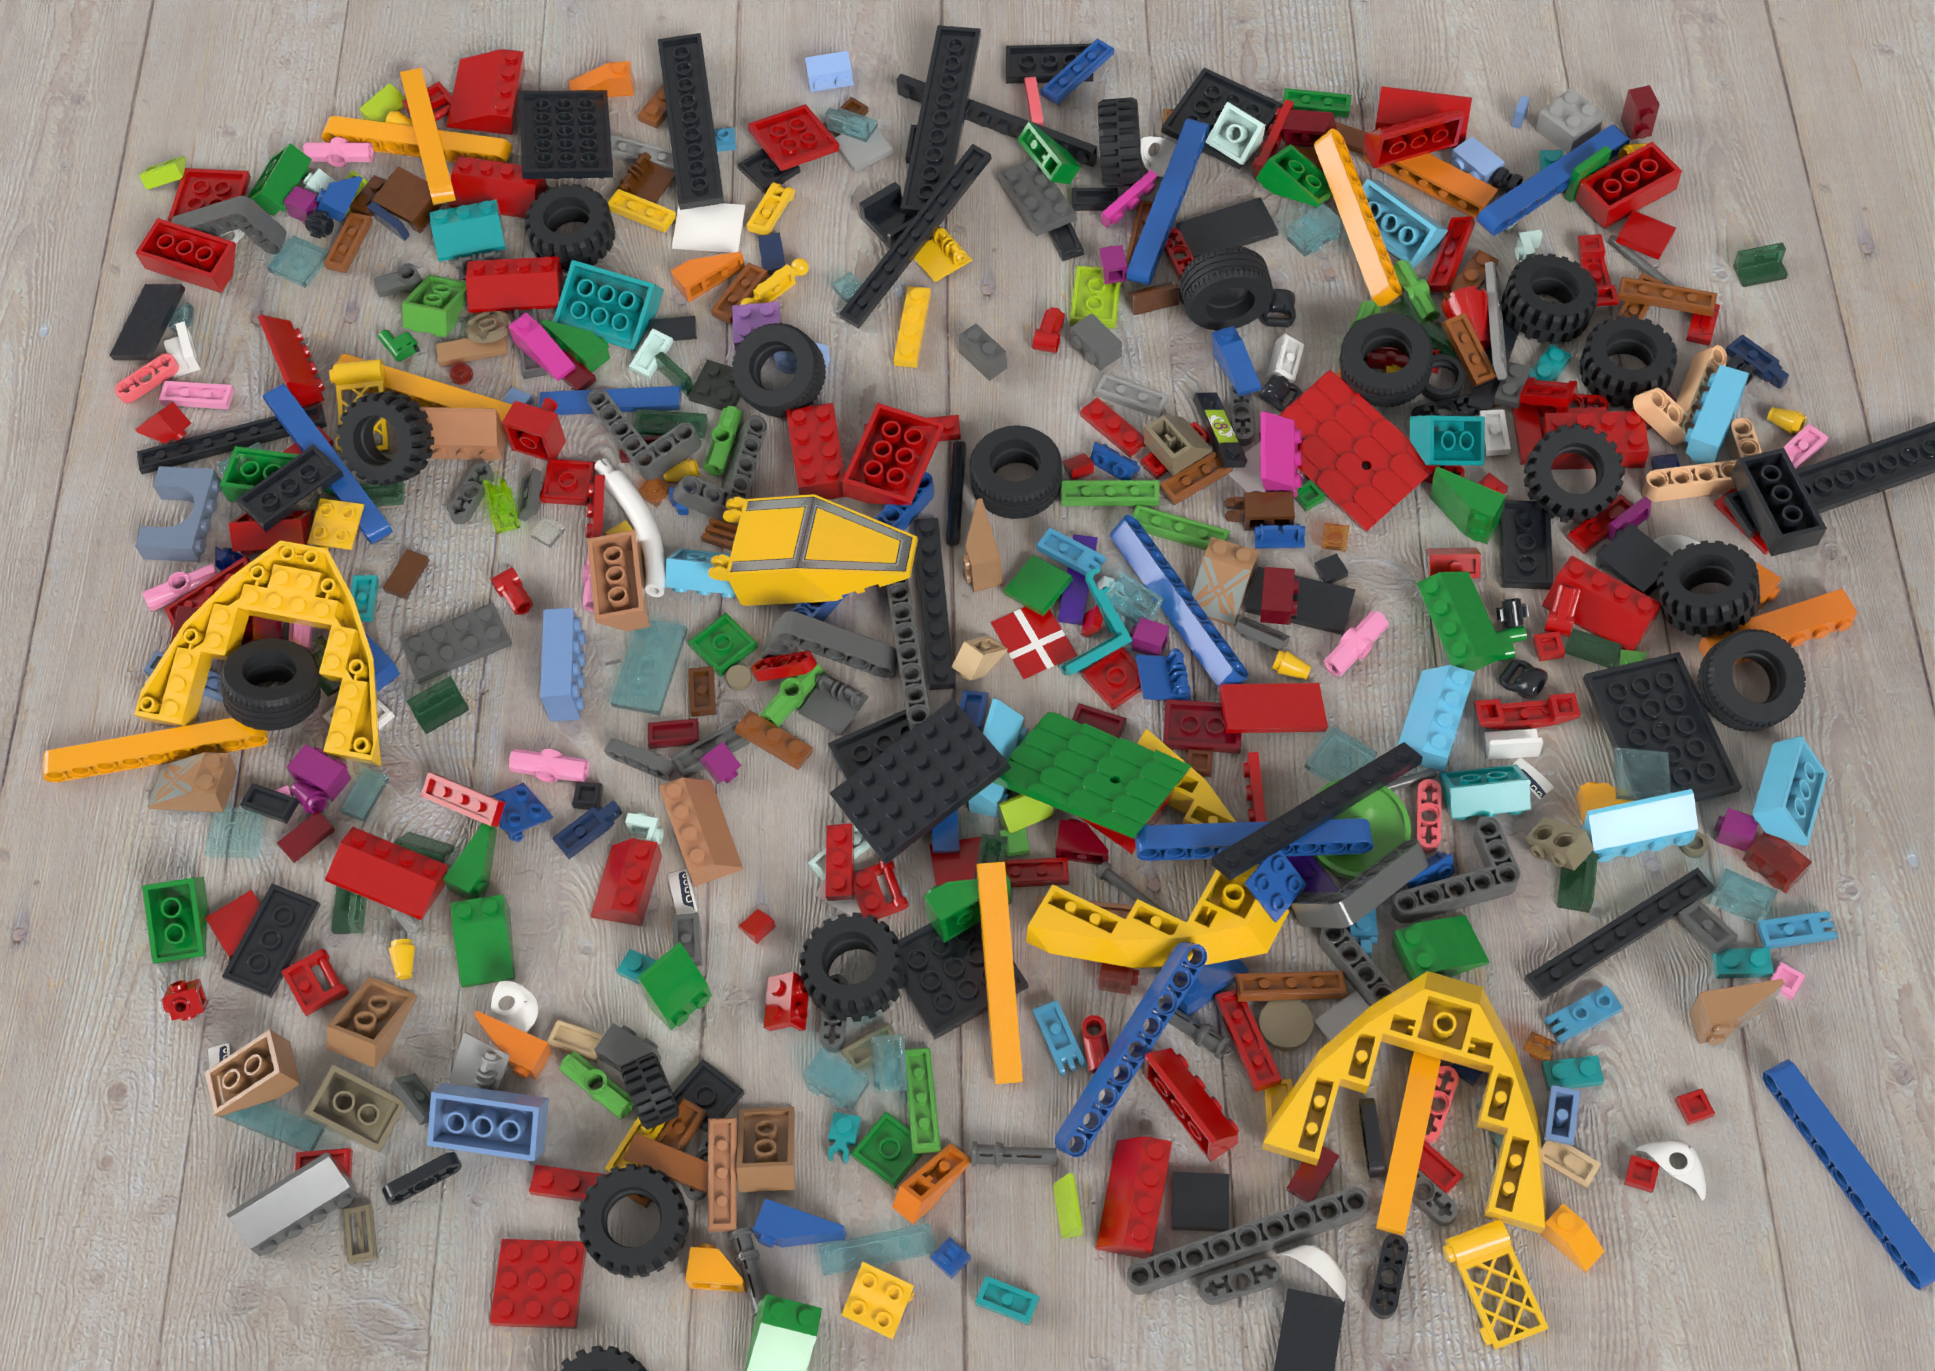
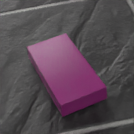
(1635, 514)

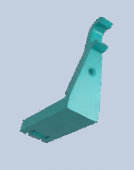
(1114, 625)

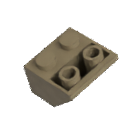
(1175, 442)

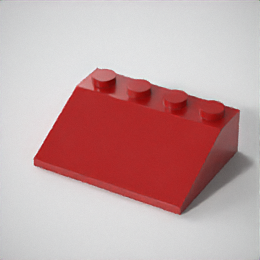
(487, 92)
(891, 457)

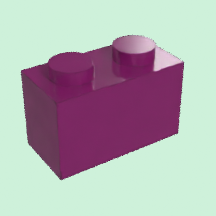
(319, 771)

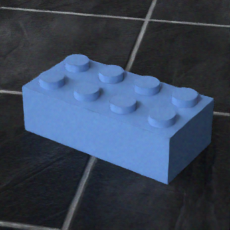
(562, 664)
(487, 1121)

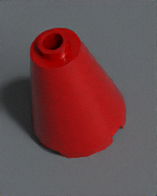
(1475, 306)

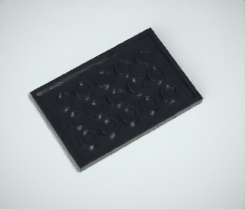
(565, 134)
(1659, 709)
(919, 781)

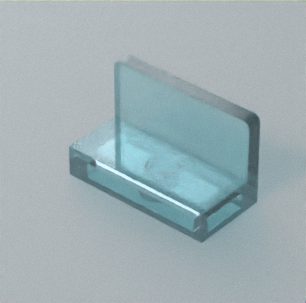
(850, 124)

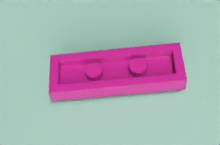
(1129, 199)

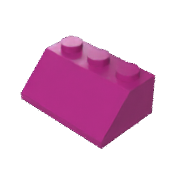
(1280, 454)

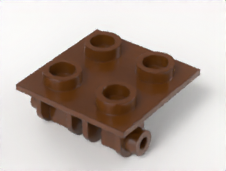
(646, 179)

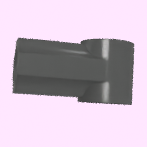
(405, 279)

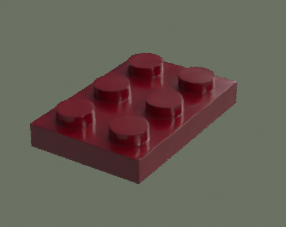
(1198, 727)

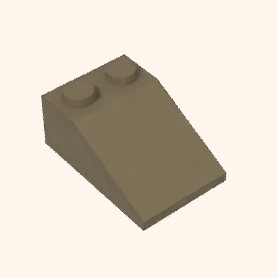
(354, 1108)

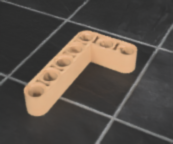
(1675, 418)
(1703, 478)

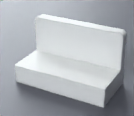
(183, 350)
(1512, 744)

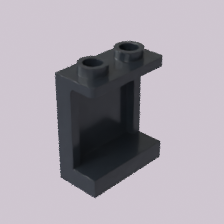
(883, 214)
(1633, 559)

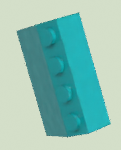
(608, 304)

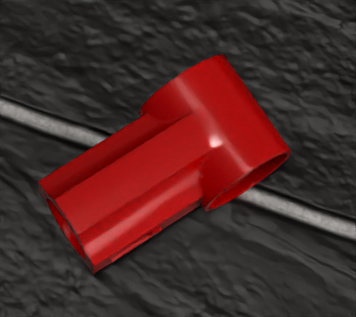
(1048, 336)
(510, 587)
(1562, 614)
(1095, 1045)

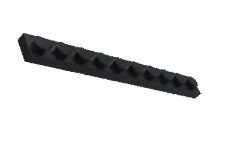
(1003, 122)
(915, 236)
(1316, 811)

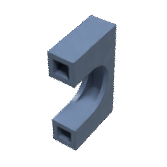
(188, 538)

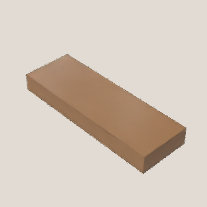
(466, 350)

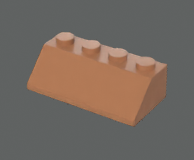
(466, 433)
(618, 581)
(700, 829)

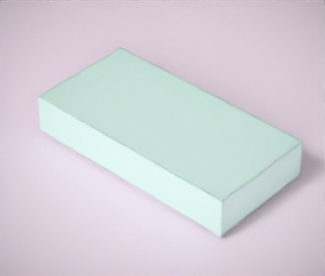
(644, 361)

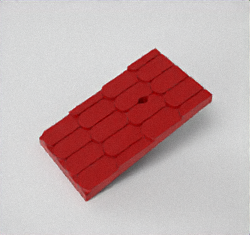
(1341, 435)

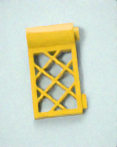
(360, 376)
(1485, 1245)

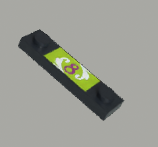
(1220, 430)

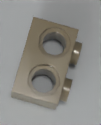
(1559, 843)

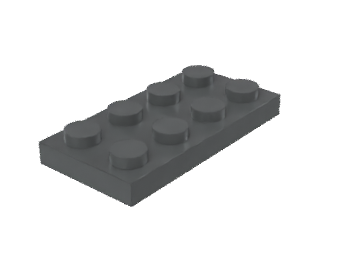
(1036, 197)
(456, 642)

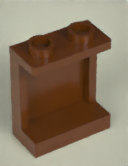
(407, 198)

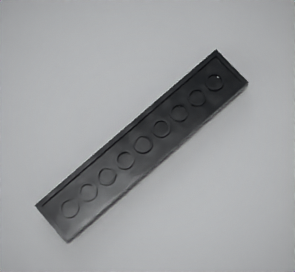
(941, 114)
(690, 122)
(1857, 473)

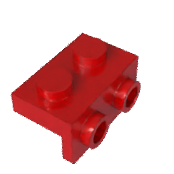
(786, 1002)

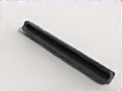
(956, 493)

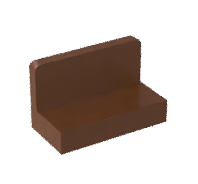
(1153, 298)

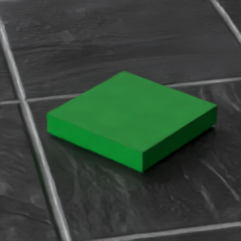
(1586, 168)
(1038, 585)
(723, 644)
(887, 1150)

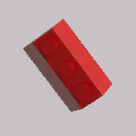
(249, 536)
(627, 882)

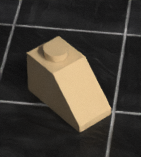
(978, 657)

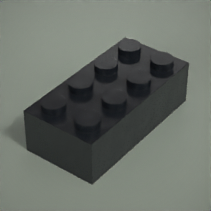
(1778, 502)

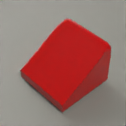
(1079, 466)
(757, 926)

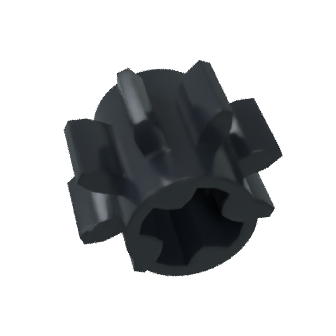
(319, 224)
(1512, 612)

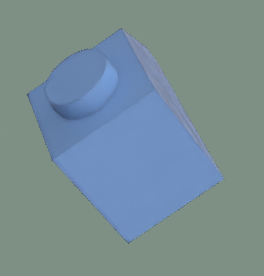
(1561, 1115)

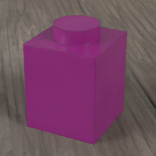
(301, 203)
(1113, 264)
(1149, 637)
(720, 764)
(1736, 829)

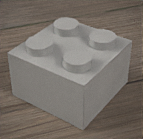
(1569, 121)

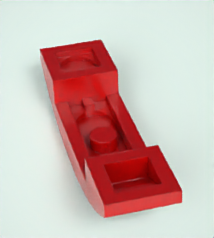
(1591, 257)
(1527, 715)

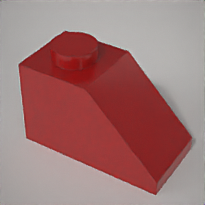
(165, 424)

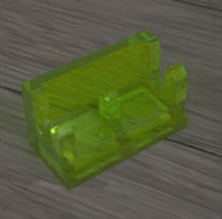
(501, 506)

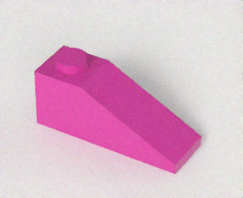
(540, 346)

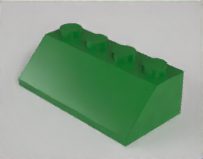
(1461, 620)

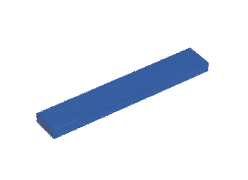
(625, 398)

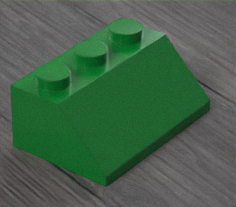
(280, 178)
(250, 467)

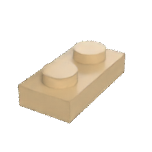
(1570, 1162)

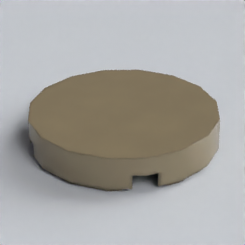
(488, 328)
(1286, 1024)

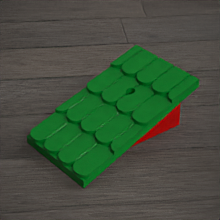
(1094, 776)

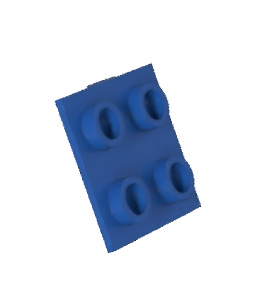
(1163, 676)
(520, 811)
(1275, 884)

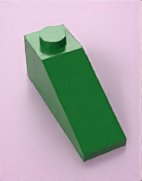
(1048, 155)
(580, 343)
(472, 869)

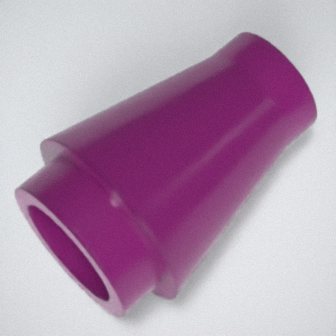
(309, 797)

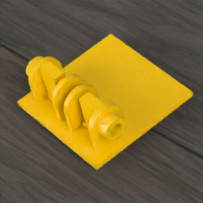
(941, 255)
(335, 524)
(878, 1300)

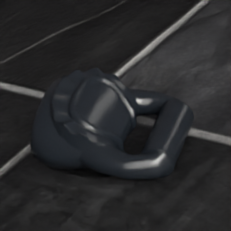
(1282, 302)
(1277, 389)
(1528, 683)

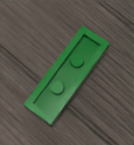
(1319, 101)

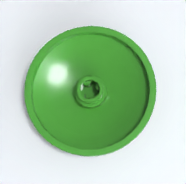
(1388, 826)

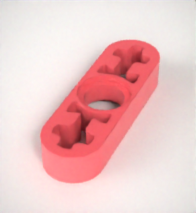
(1033, 100)
(149, 369)
(1435, 807)
(1450, 1089)

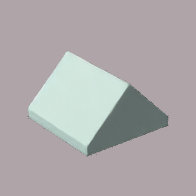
(1236, 134)

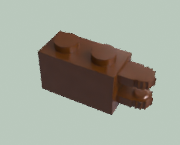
(1261, 508)

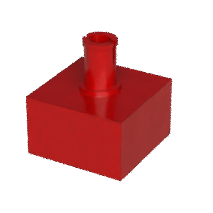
(535, 429)

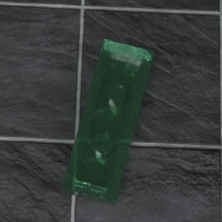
(660, 422)

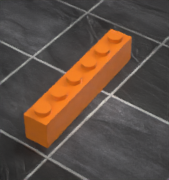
(1443, 182)
(1799, 621)

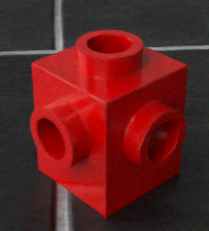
(184, 1000)

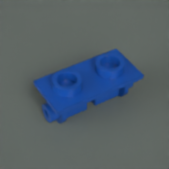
(1113, 463)
(1279, 536)
(1439, 868)

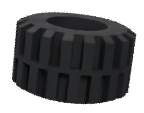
(649, 1091)

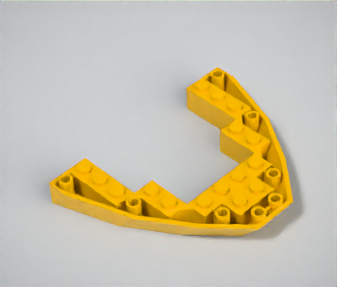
(289, 586)
(1224, 921)
(1444, 1022)

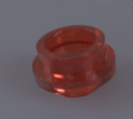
(461, 373)

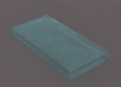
(649, 667)

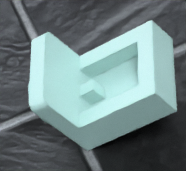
(317, 181)
(1526, 243)
(645, 825)

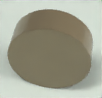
(738, 677)
(1697, 847)

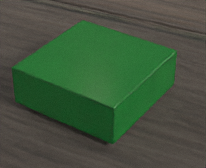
(1309, 495)

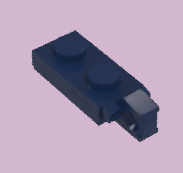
(1766, 364)
(586, 829)

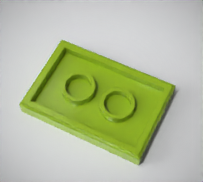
(1094, 297)

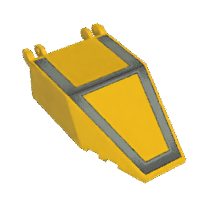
(808, 551)

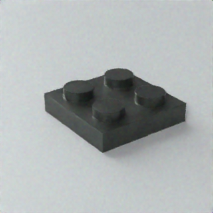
(715, 387)

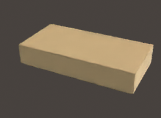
(573, 1038)

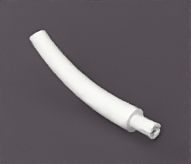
(643, 522)

